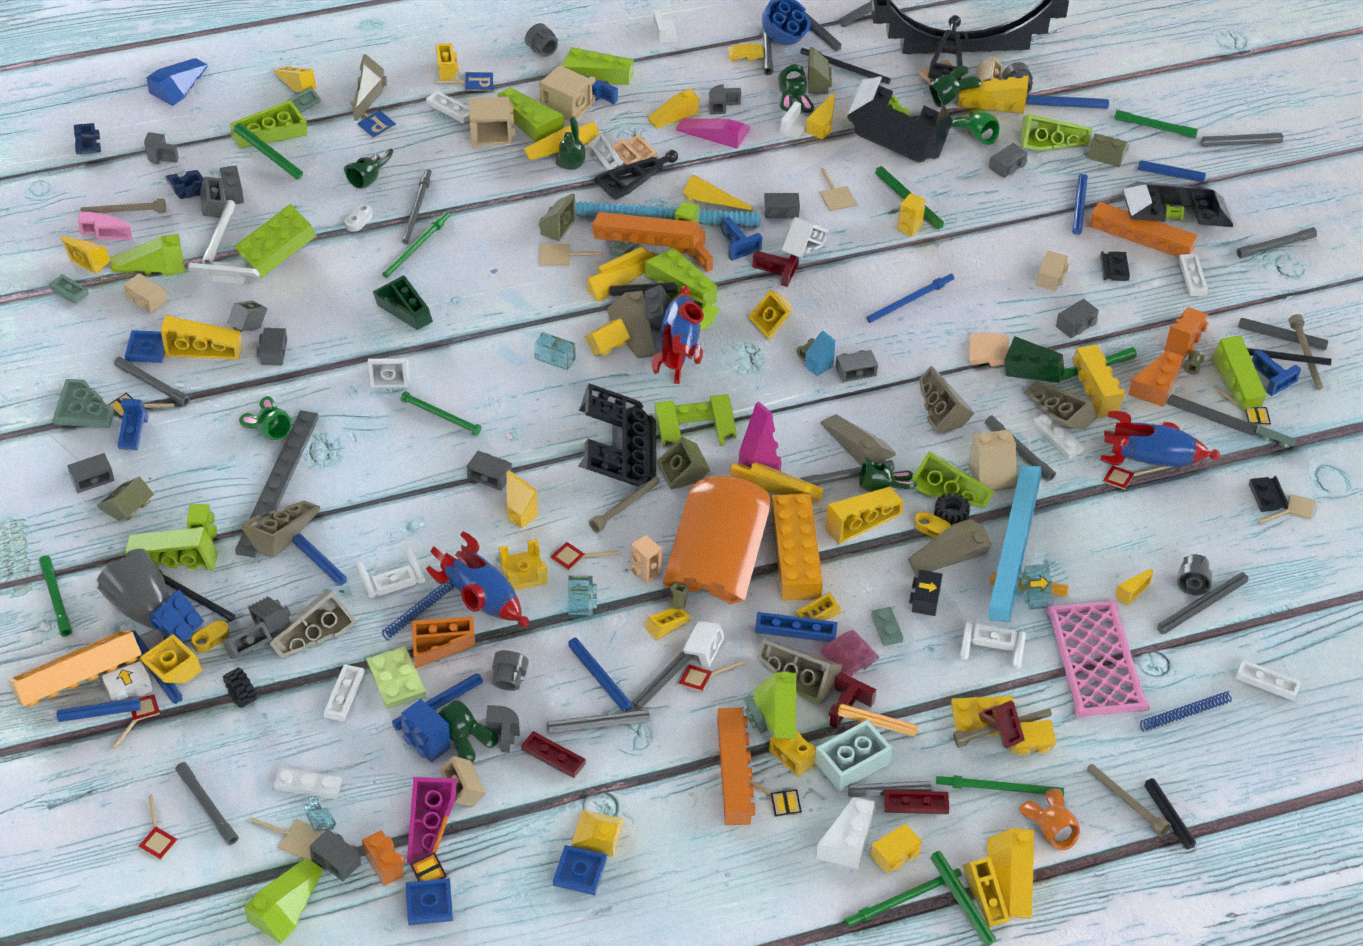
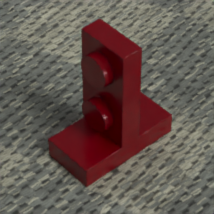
(776, 265)
(850, 692)
(1006, 721)

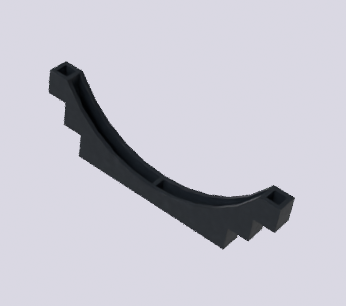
(1009, 36)

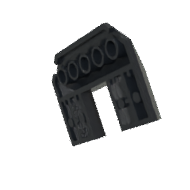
(894, 129)
(1147, 199)
(633, 437)

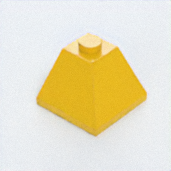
(86, 254)
(770, 313)
(521, 501)
(172, 661)
(597, 832)

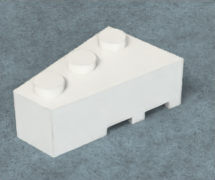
(804, 237)
(848, 834)

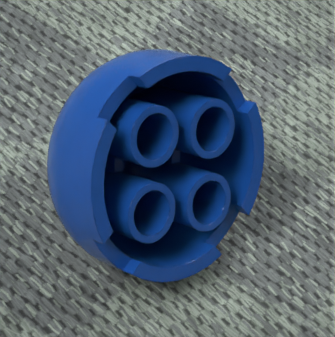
(785, 21)

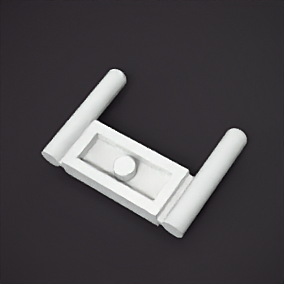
(394, 579)
(995, 638)

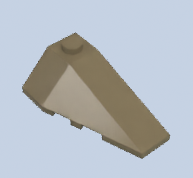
(369, 86)
(632, 311)
(943, 403)
(1062, 406)
(857, 440)
(275, 532)
(954, 545)
(317, 623)
(813, 673)

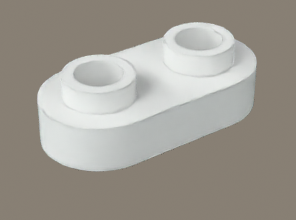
(358, 218)

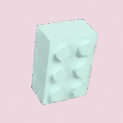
(853, 755)

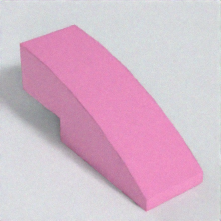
(104, 226)

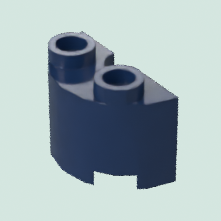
(86, 139)
(187, 185)

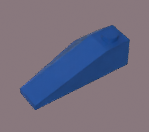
(174, 80)

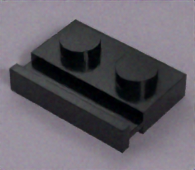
(1114, 266)
(1268, 494)

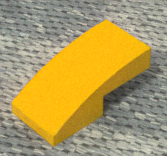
(750, 50)

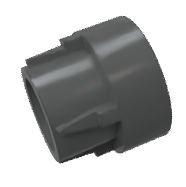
(541, 39)
(1018, 70)
(1194, 575)
(509, 669)

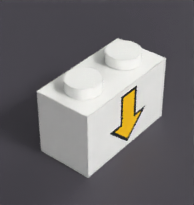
(127, 682)

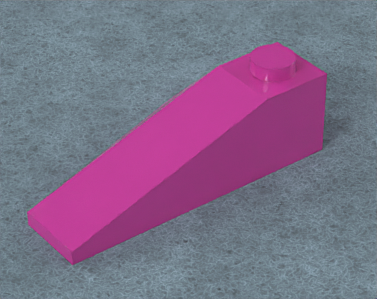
(721, 131)
(759, 441)
(429, 804)

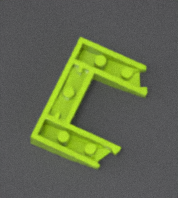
(717, 409)

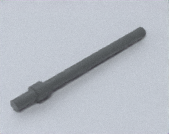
(424, 184)

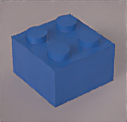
(425, 730)

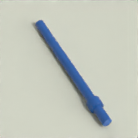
(936, 284)

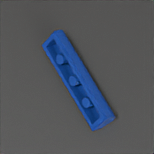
(795, 627)

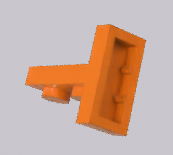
(699, 253)

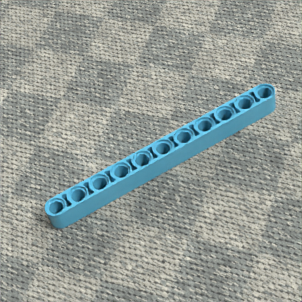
(1015, 544)

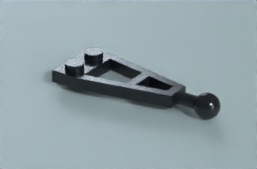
(937, 69)
(617, 189)

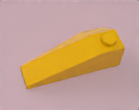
(705, 192)
(1013, 864)

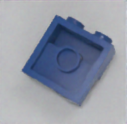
(176, 617)

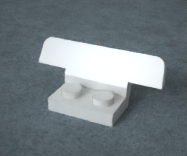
(225, 272)

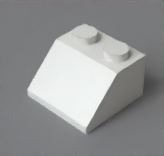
(388, 373)

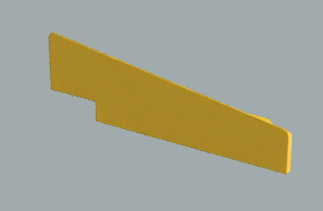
(550, 143)
(618, 272)
(775, 480)

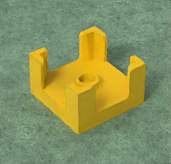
(523, 568)

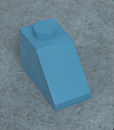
(820, 354)

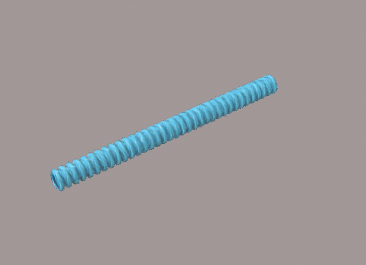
(708, 217)

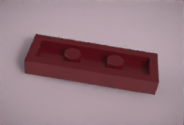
(553, 754)
(916, 802)

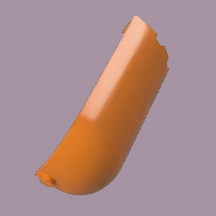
(719, 537)

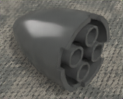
(134, 586)

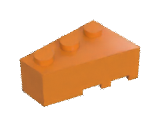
(1186, 332)
(1157, 379)
(441, 638)

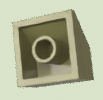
(818, 73)
(1107, 150)
(558, 218)
(683, 464)
(127, 499)

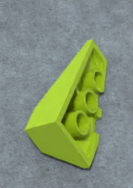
(1046, 134)
(157, 255)
(939, 476)

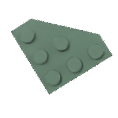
(82, 406)

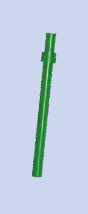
(437, 224)
(959, 782)
(866, 914)

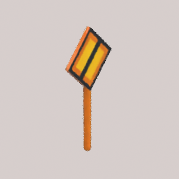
(429, 866)

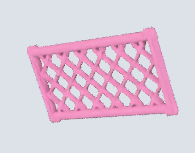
(1120, 647)

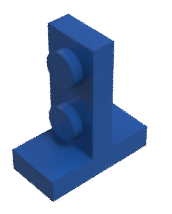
(740, 244)
(1278, 376)
(132, 423)

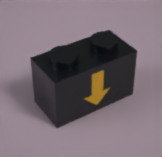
(926, 593)

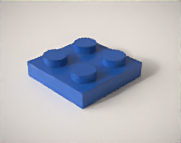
(145, 347)
(580, 870)
(429, 901)

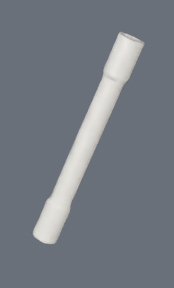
(210, 253)

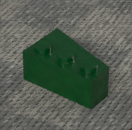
(403, 302)
(1033, 362)

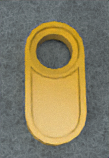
(934, 527)
(212, 633)

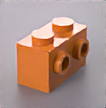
(383, 858)

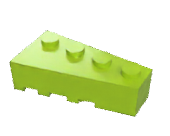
(600, 65)
(532, 116)
(272, 124)
(674, 267)
(1239, 372)
(177, 547)

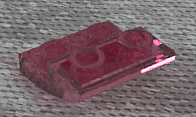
(850, 652)

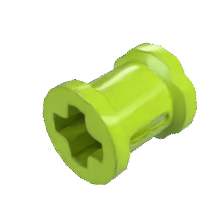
(1174, 212)

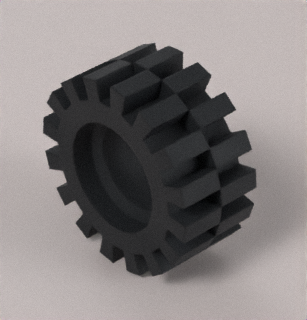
(954, 502)
(239, 687)

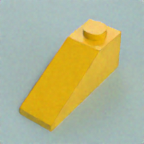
(297, 78)
(678, 107)
(820, 121)
(986, 890)

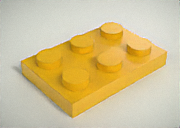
(966, 711)

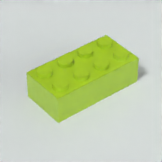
(275, 240)

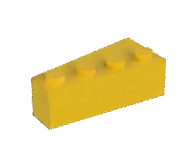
(997, 95)
(199, 340)
(1098, 380)
(862, 513)

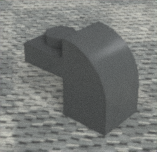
(721, 96)
(158, 150)
(504, 723)

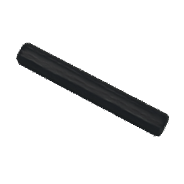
(619, 290)
(1170, 813)

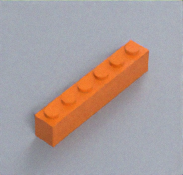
(646, 230)
(1144, 232)
(734, 766)

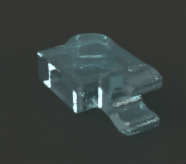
(319, 817)

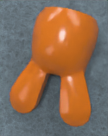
(1053, 819)

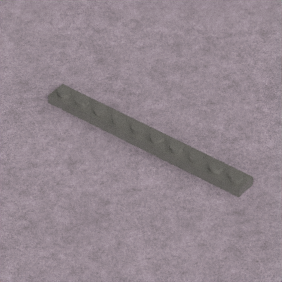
(281, 474)

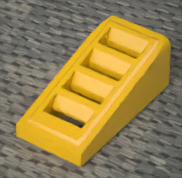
(1133, 587)
(824, 600)
(658, 629)

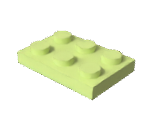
(396, 677)

